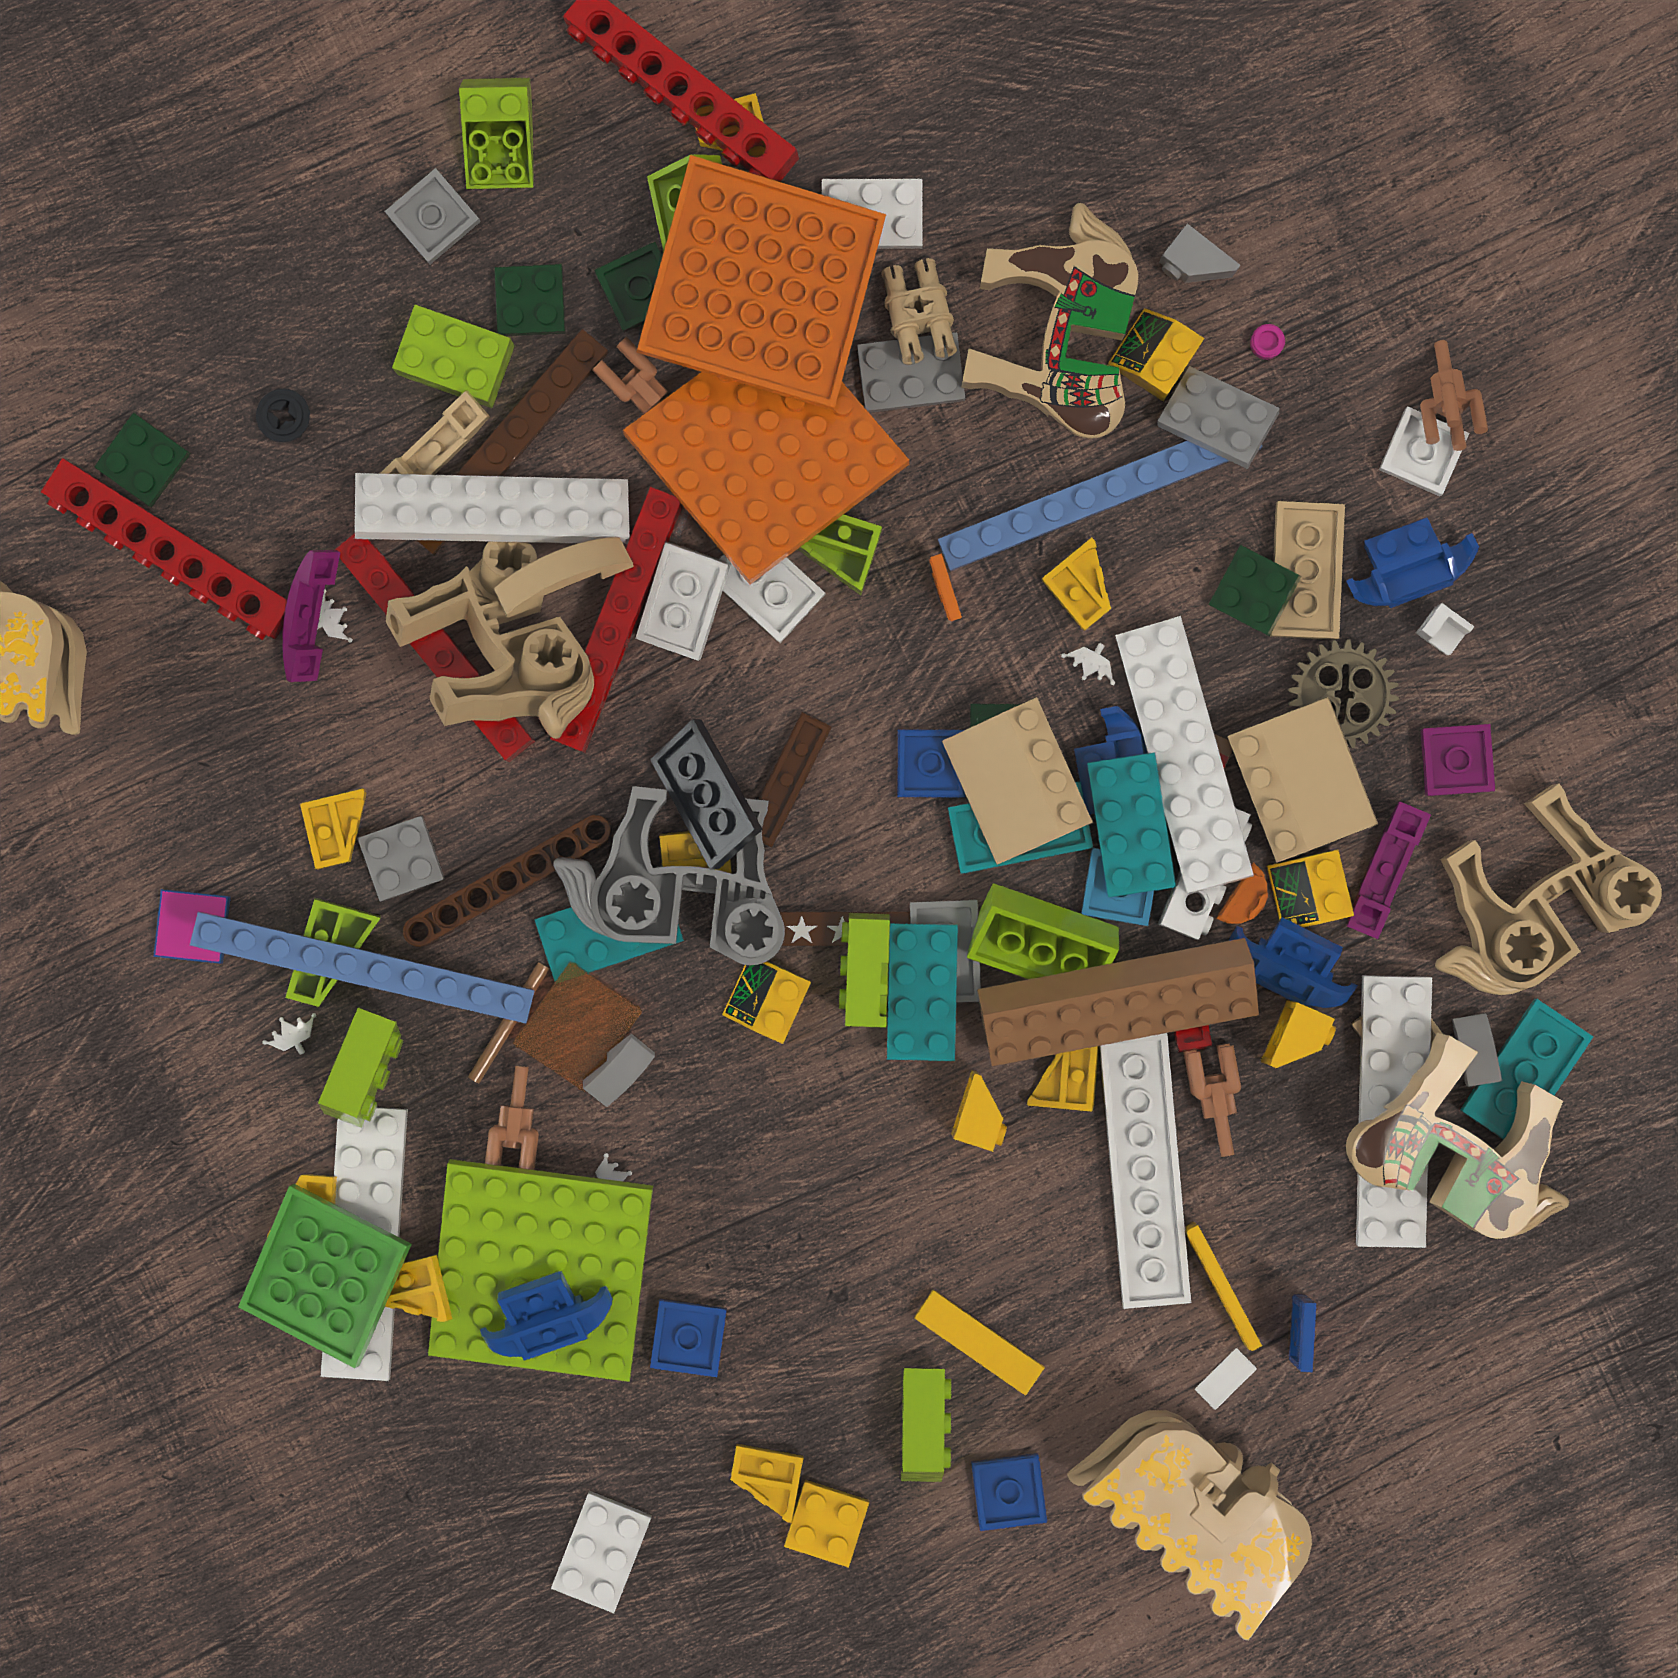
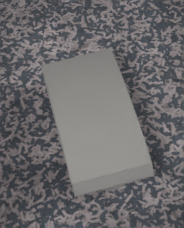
(1477, 1034)
(619, 1072)

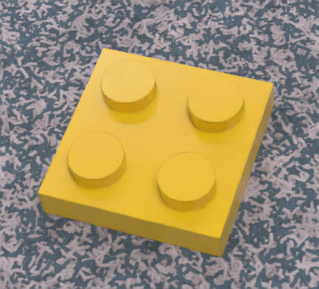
(826, 1523)

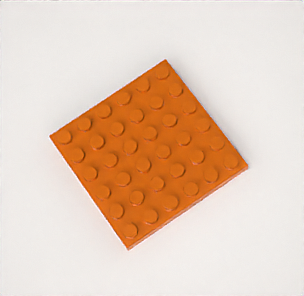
(761, 283)
(762, 465)

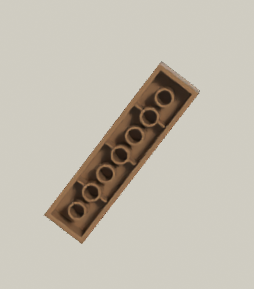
(1119, 1002)

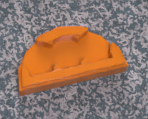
(944, 587)
(1246, 899)

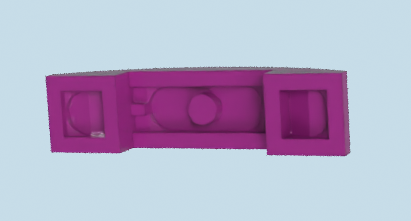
(302, 614)
(1386, 869)

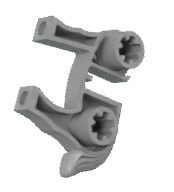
(644, 902)

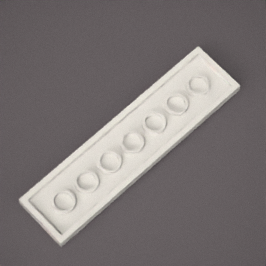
(490, 508)
(1187, 755)
(1391, 1051)
(1145, 1172)
(371, 1186)

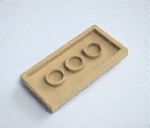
(1310, 544)

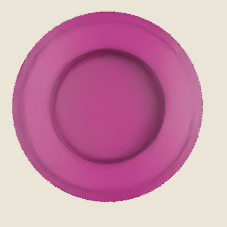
(1267, 341)

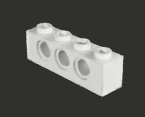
(1179, 917)

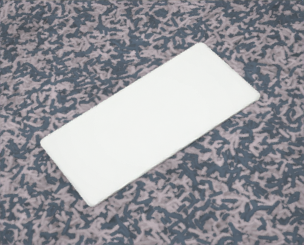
(1225, 1378)

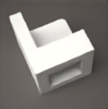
(1444, 629)

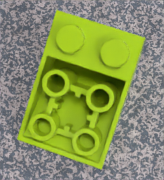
(497, 132)

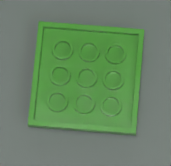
(324, 1275)

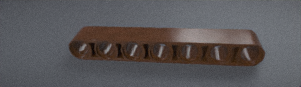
(491, 882)

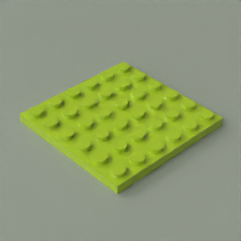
(524, 1225)

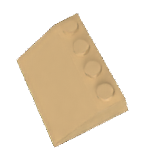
(1302, 780)
(1017, 781)

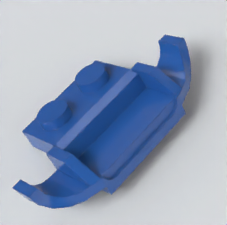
(1411, 565)
(1122, 741)
(1297, 965)
(545, 1317)

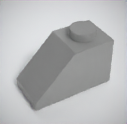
(1196, 259)

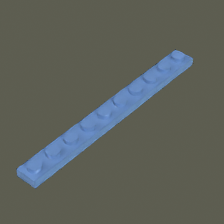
(1076, 503)
(361, 967)

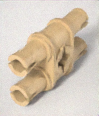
(934, 311)

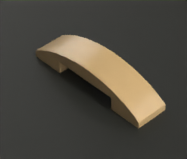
(443, 440)
(559, 570)

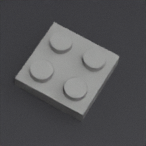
(432, 216)
(401, 858)

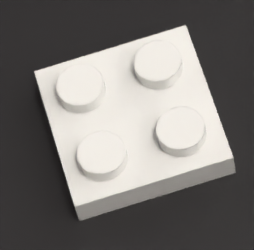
(1415, 460)

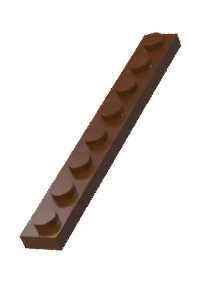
(533, 412)

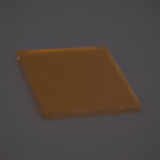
(577, 1025)

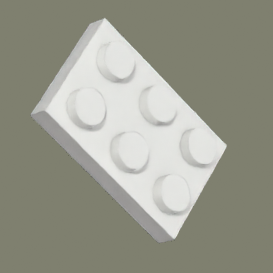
(894, 197)
(776, 599)
(683, 601)
(601, 1552)

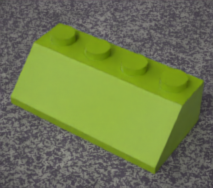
(1038, 937)

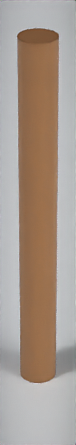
(504, 1029)

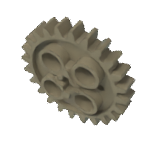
(1374, 696)

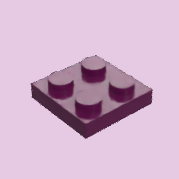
(1457, 760)

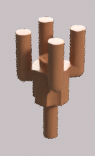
(639, 384)
(1450, 401)
(1216, 1091)
(514, 1127)

